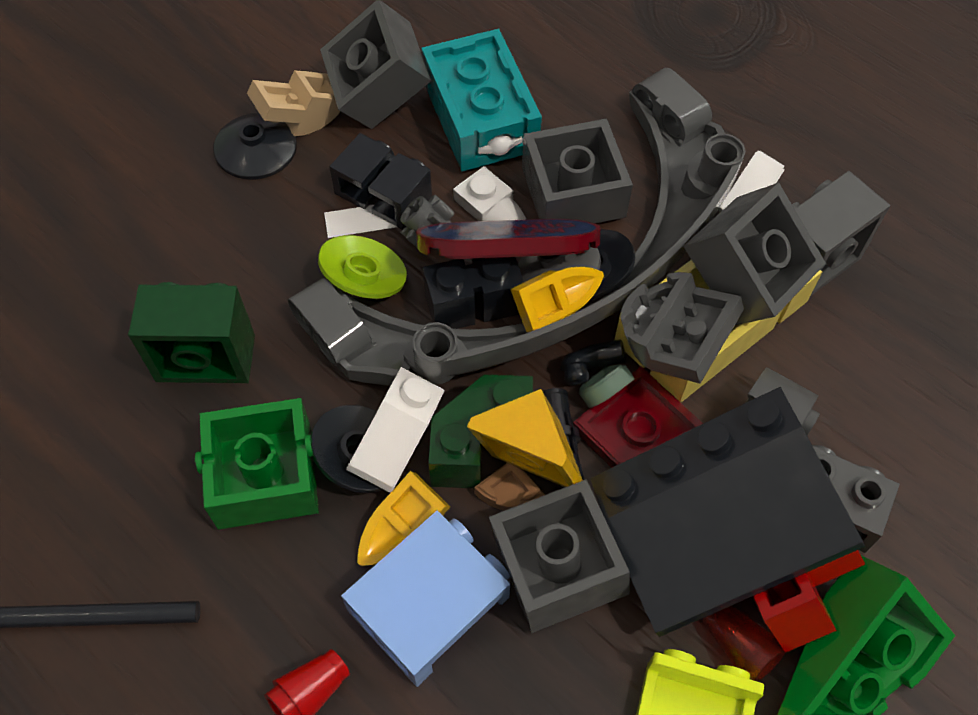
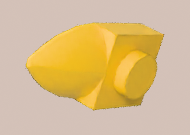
(555, 295)
(398, 517)

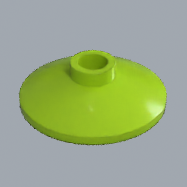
(362, 266)

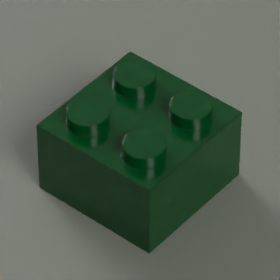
(193, 333)

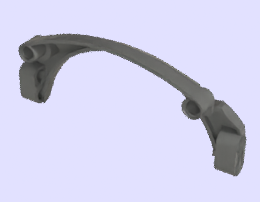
(694, 173)

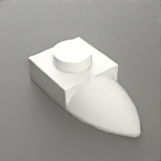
(487, 197)

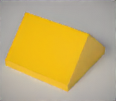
(528, 437)

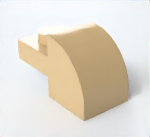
(302, 103)

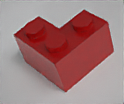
(795, 607)

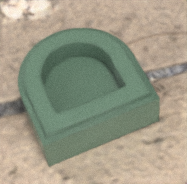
(605, 384)

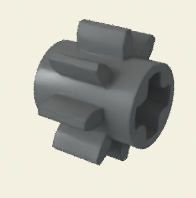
(424, 213)

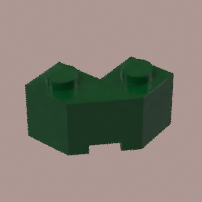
(453, 448)

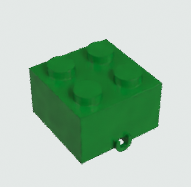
(257, 464)

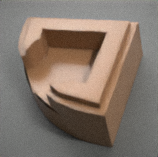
(507, 488)

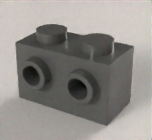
(863, 492)

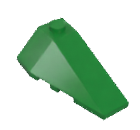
(881, 641)

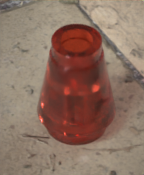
(745, 642)

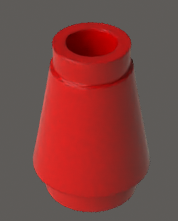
(308, 686)

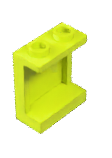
(682, 687)

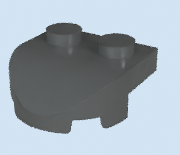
(679, 325)

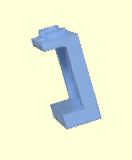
(426, 594)

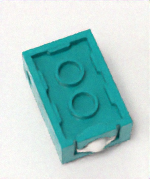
(480, 98)

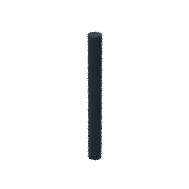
(99, 614)

